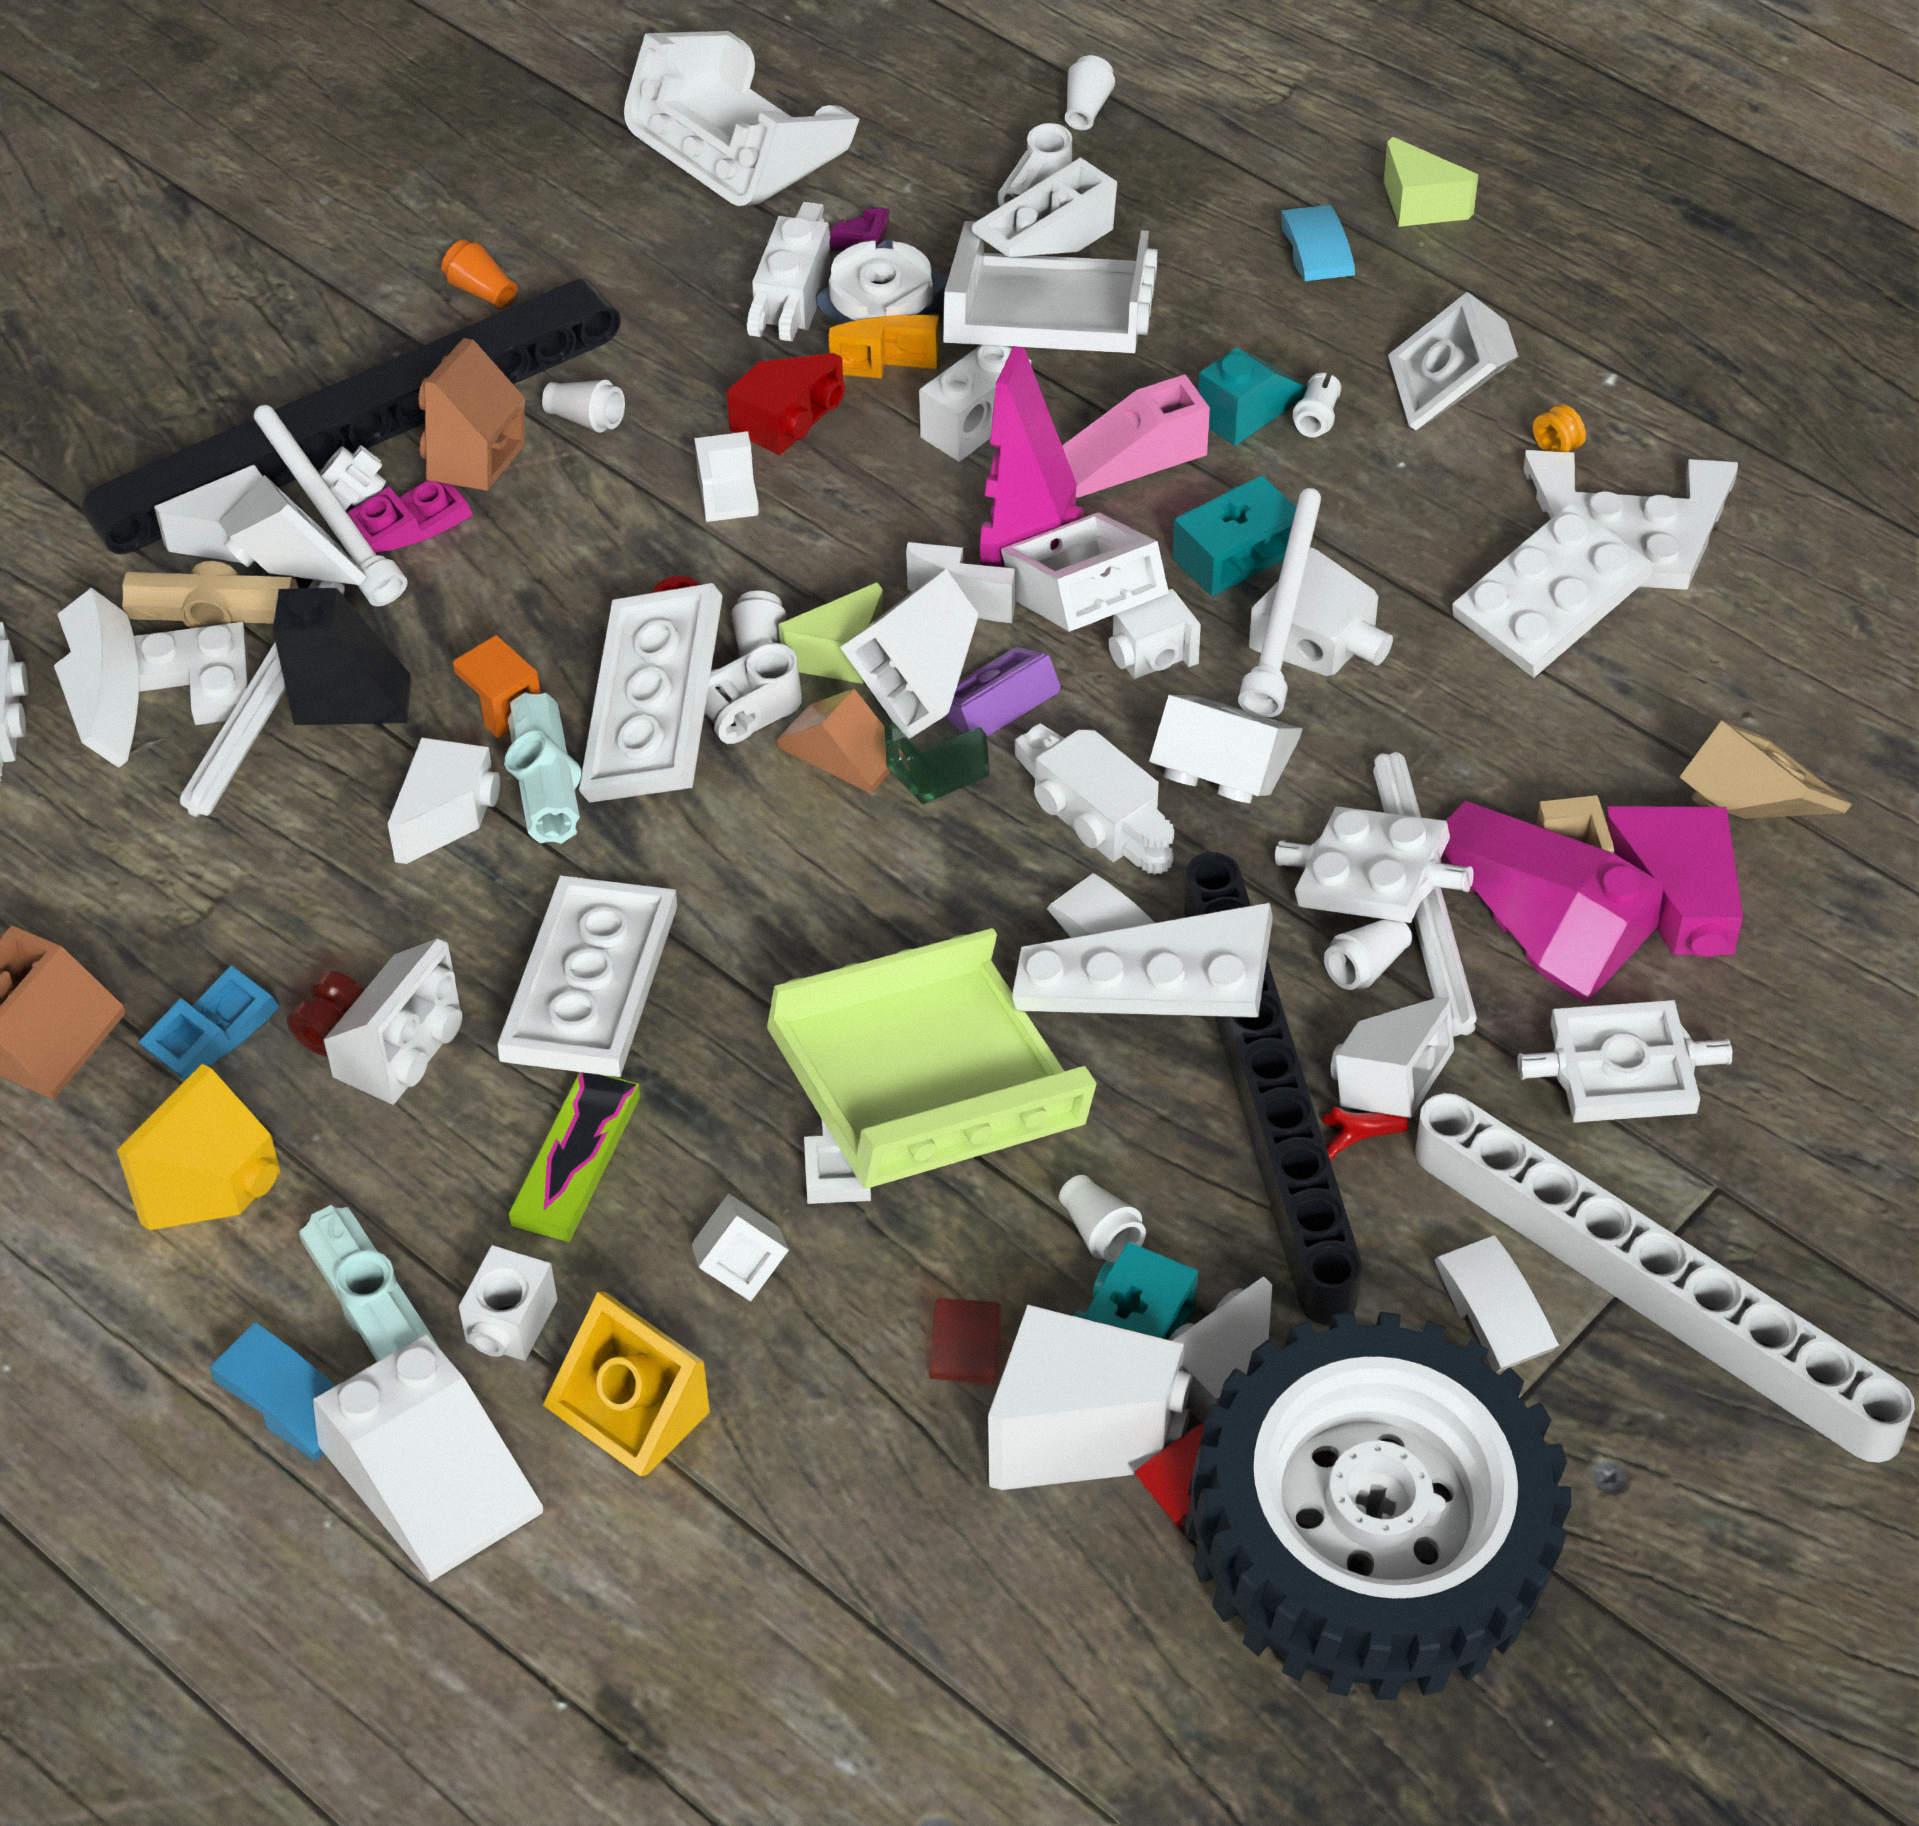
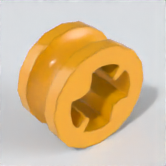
(1559, 429)

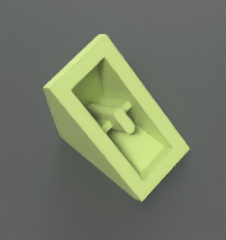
(1427, 186)
(822, 631)

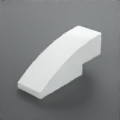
(100, 675)

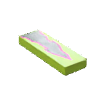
(574, 1156)

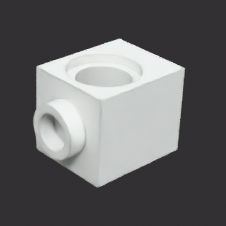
(502, 1282)

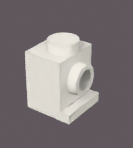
(1155, 636)

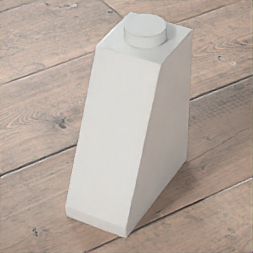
(916, 653)

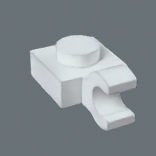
(828, 1172)

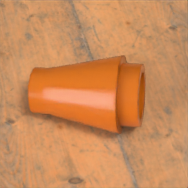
(476, 272)

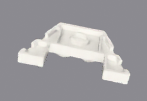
(1659, 527)

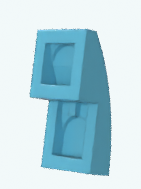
(1318, 243)

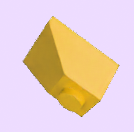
(198, 1156)

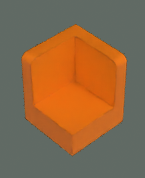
(498, 678)

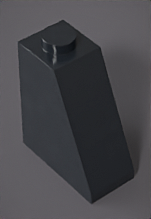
(336, 662)

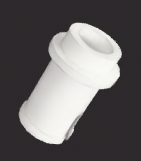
(1315, 411)

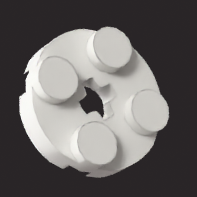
(902, 276)

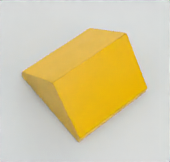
(629, 1386)

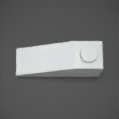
(1054, 215)

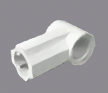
(1046, 153)

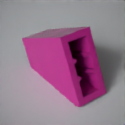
(1695, 862)

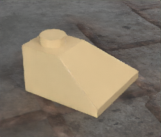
(1756, 778)

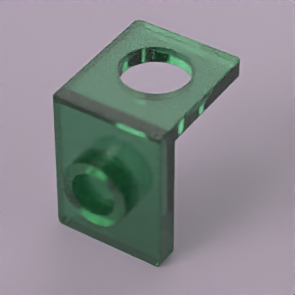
(940, 767)

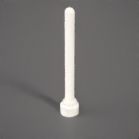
(383, 577)
(1264, 688)

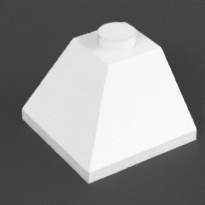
(1450, 358)
(284, 538)

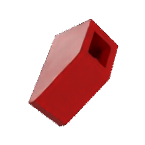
(785, 398)

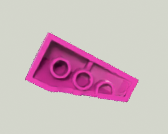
(1029, 469)
(1559, 898)

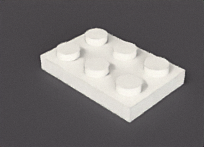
(1552, 589)

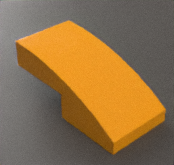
(886, 340)

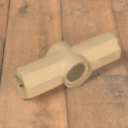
(205, 597)

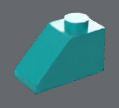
(1246, 394)

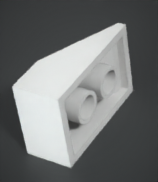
(424, 1457)

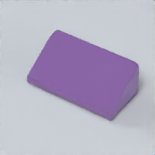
(1003, 691)

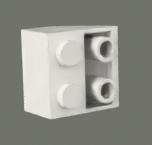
(397, 1023)

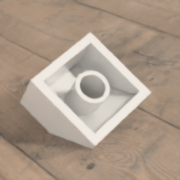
(1222, 746)

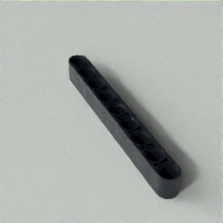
(1282, 1122)

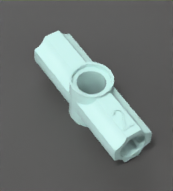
(543, 768)
(355, 1267)

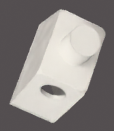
(1330, 619)

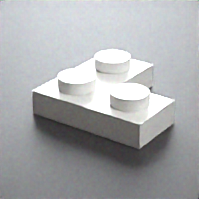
(206, 659)

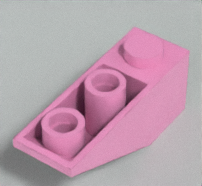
(1140, 436)

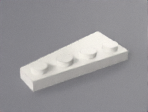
(1162, 968)

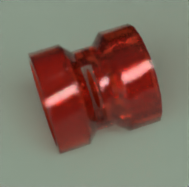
(329, 1002)

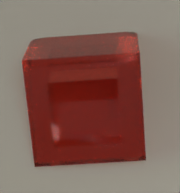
(965, 1340)

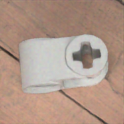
(753, 692)

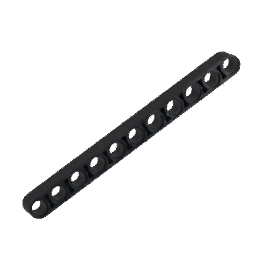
(355, 410)

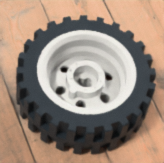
(1454, 1429)

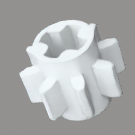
(353, 476)

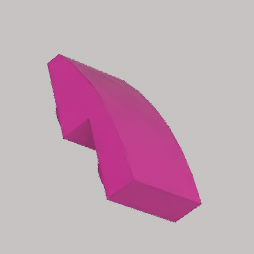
(419, 514)

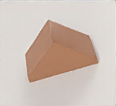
(840, 739)

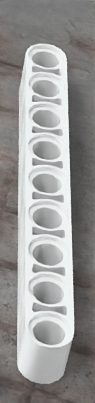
(1467, 1144)

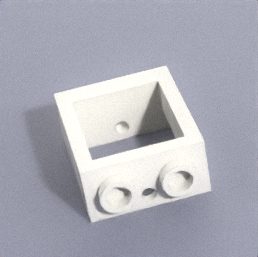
(1067, 580)

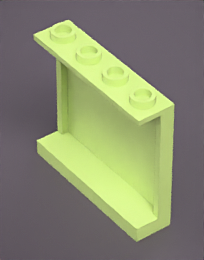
(923, 1059)

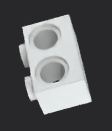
(960, 402)

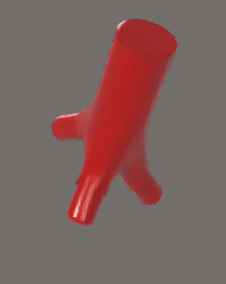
(1359, 1127)

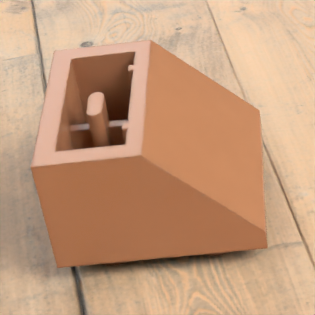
(470, 419)
(48, 1013)

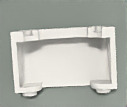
(698, 111)

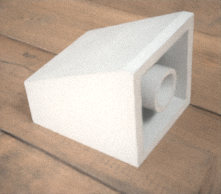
(1083, 1402)

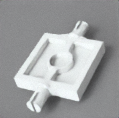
(1373, 864)
(1624, 1061)

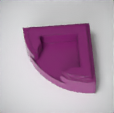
(869, 227)

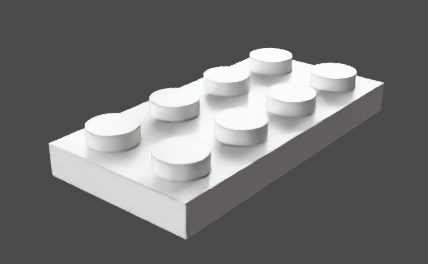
(651, 693)
(588, 976)

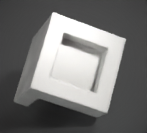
(726, 476)
(739, 1247)

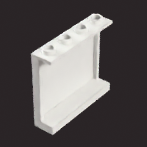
(1048, 299)

